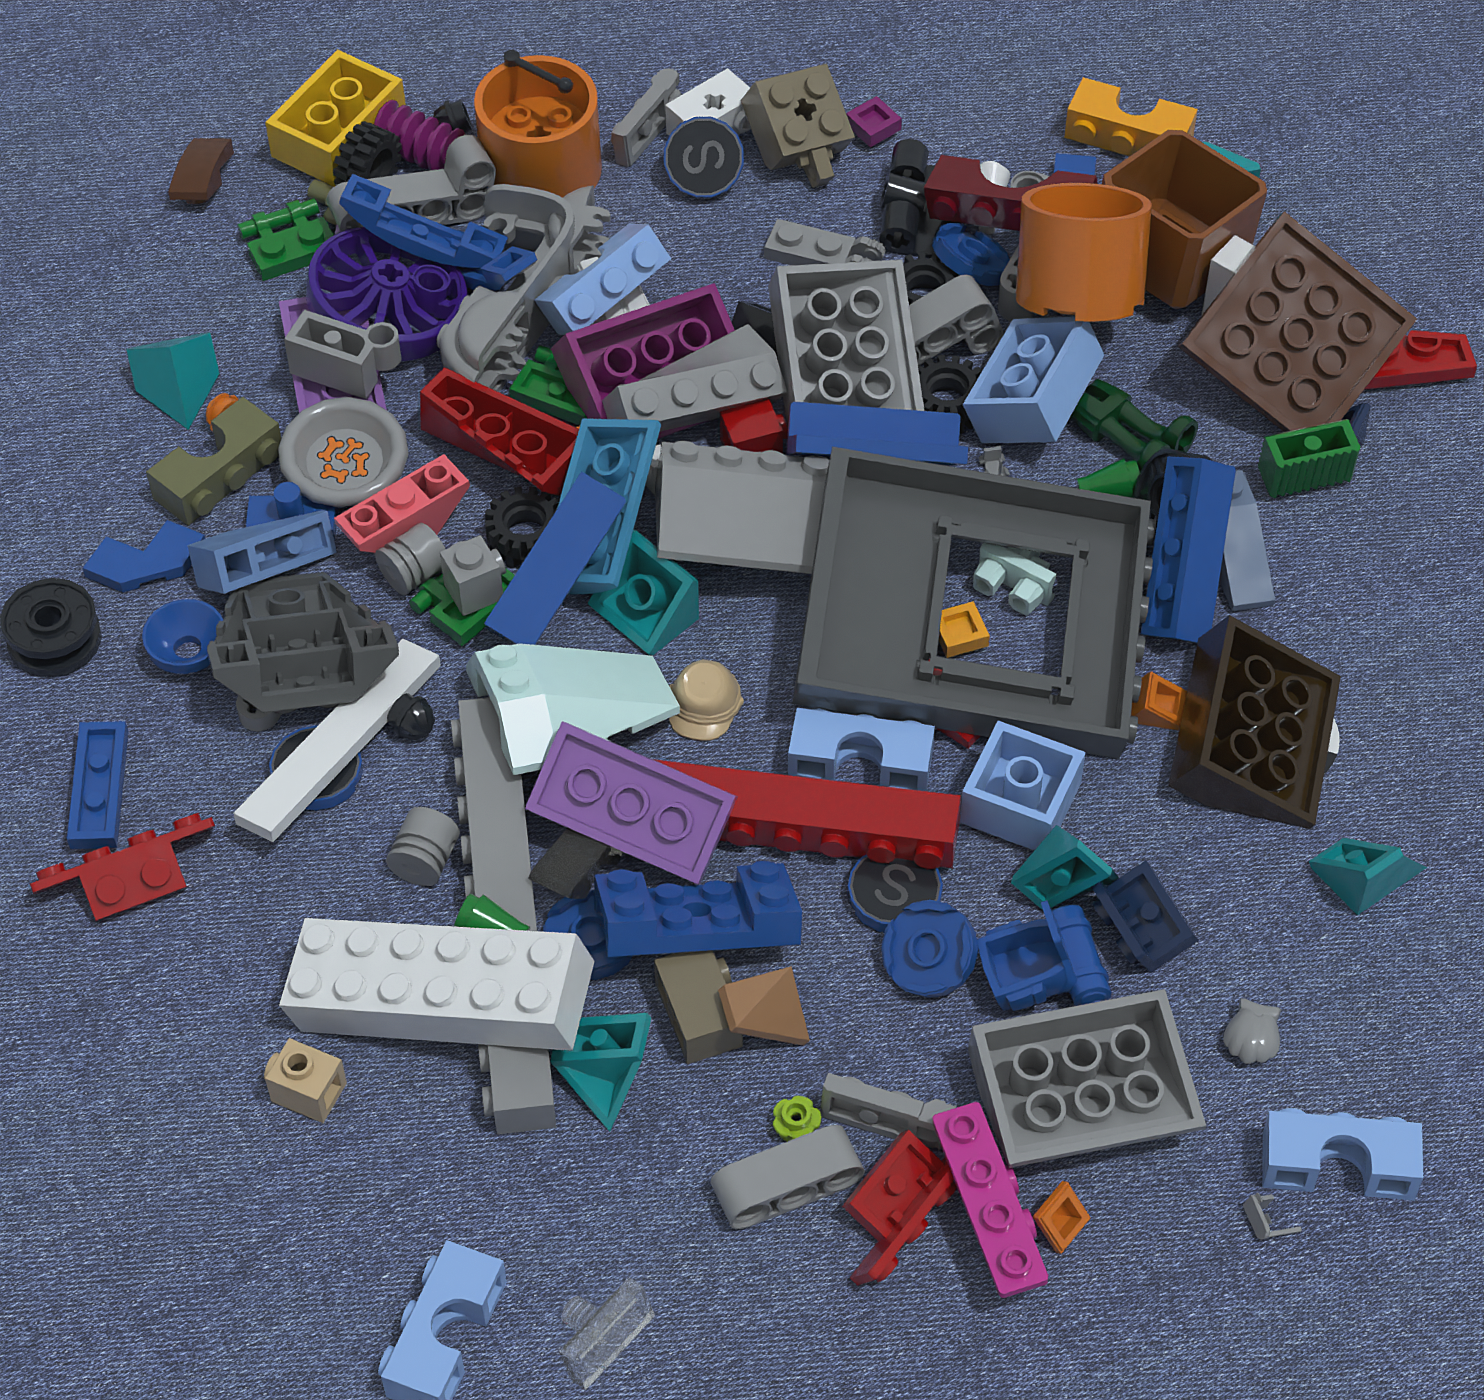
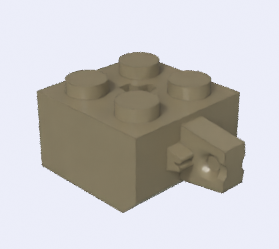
(799, 121)

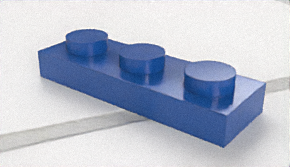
(97, 785)

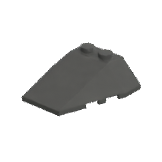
(299, 644)

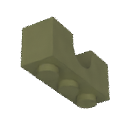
(194, 485)

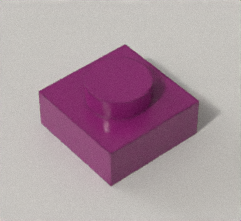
(874, 121)

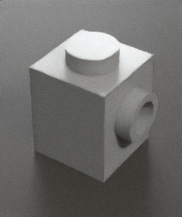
(472, 574)

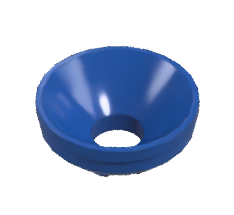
(178, 624)

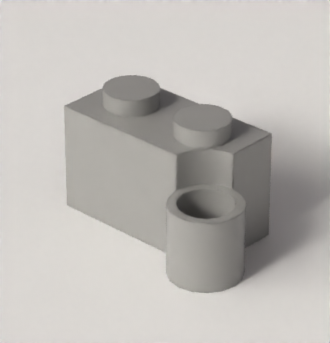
(341, 353)

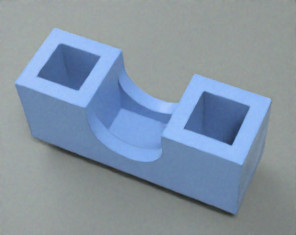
(623, 265)
(827, 739)
(1382, 1149)
(456, 1288)

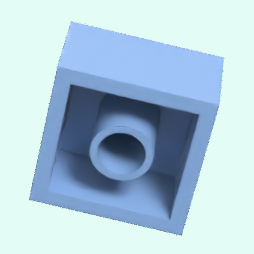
(1021, 786)

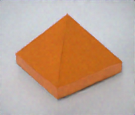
(1061, 1217)

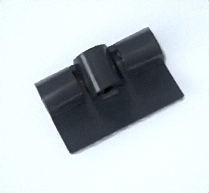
(905, 217)

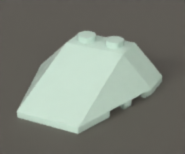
(587, 688)

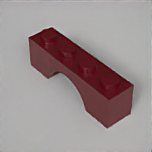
(963, 194)

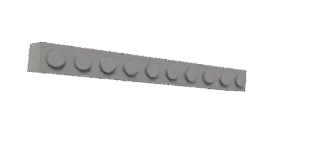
(501, 865)

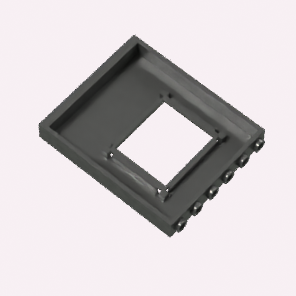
(883, 590)

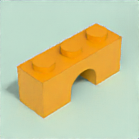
(1099, 122)

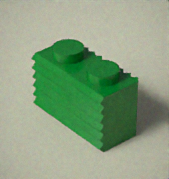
(1308, 458)

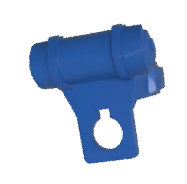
(1044, 959)

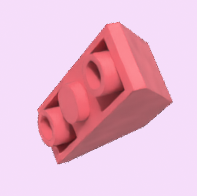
(421, 496)

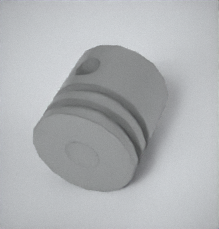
(410, 558)
(423, 846)

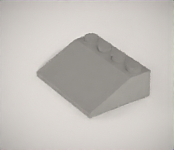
(845, 335)
(738, 506)
(1084, 1078)

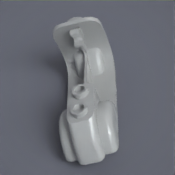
(500, 328)

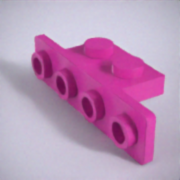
(991, 1200)

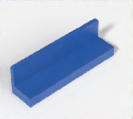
(881, 431)
(1188, 548)
(555, 561)

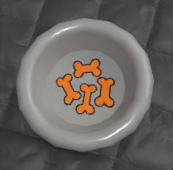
(343, 451)

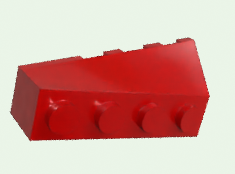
(498, 429)

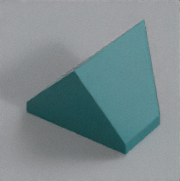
(175, 374)
(1061, 870)
(1363, 871)
(604, 1061)

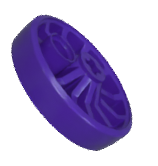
(384, 288)

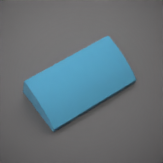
(620, 458)

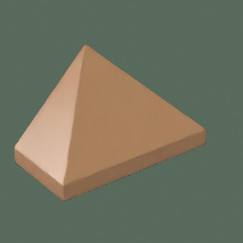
(766, 1007)

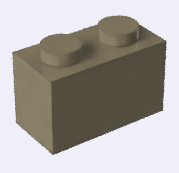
(692, 1001)

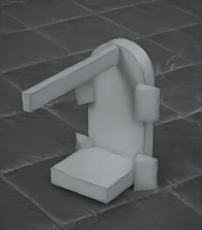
(992, 461)
(1259, 1221)

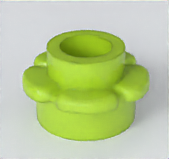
(786, 1126)

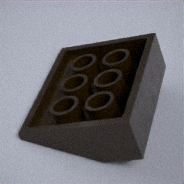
(1255, 727)

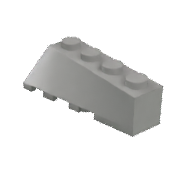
(700, 385)

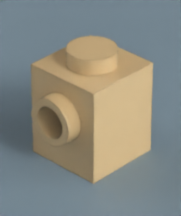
(305, 1080)

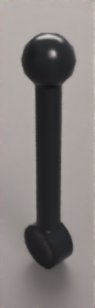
(513, 59)

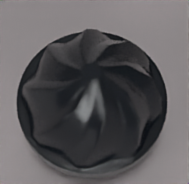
(454, 114)
(411, 717)

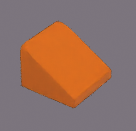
(1159, 703)

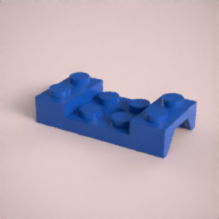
(706, 917)

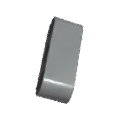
(787, 1176)

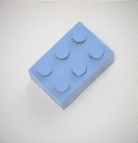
(1033, 380)

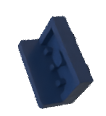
(1145, 916)

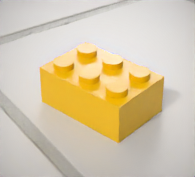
(327, 107)

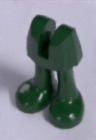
(1107, 407)

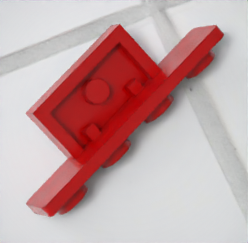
(129, 875)
(895, 1201)

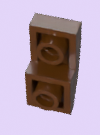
(199, 169)

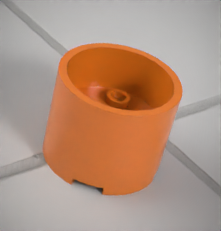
(537, 131)
(1083, 250)

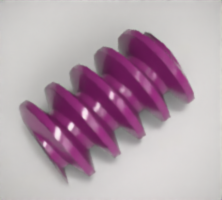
(421, 138)

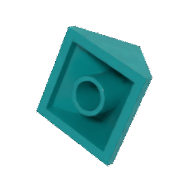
(652, 598)

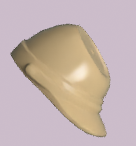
(707, 700)

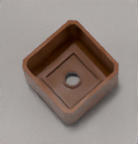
(1195, 210)

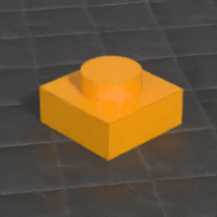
(962, 630)

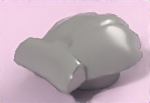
(1253, 1032)

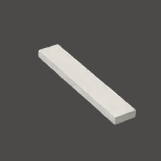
(333, 745)

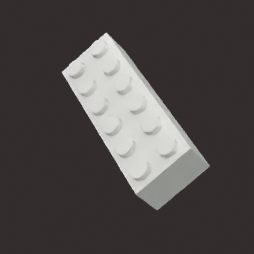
(438, 983)

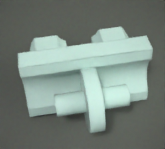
(1019, 570)

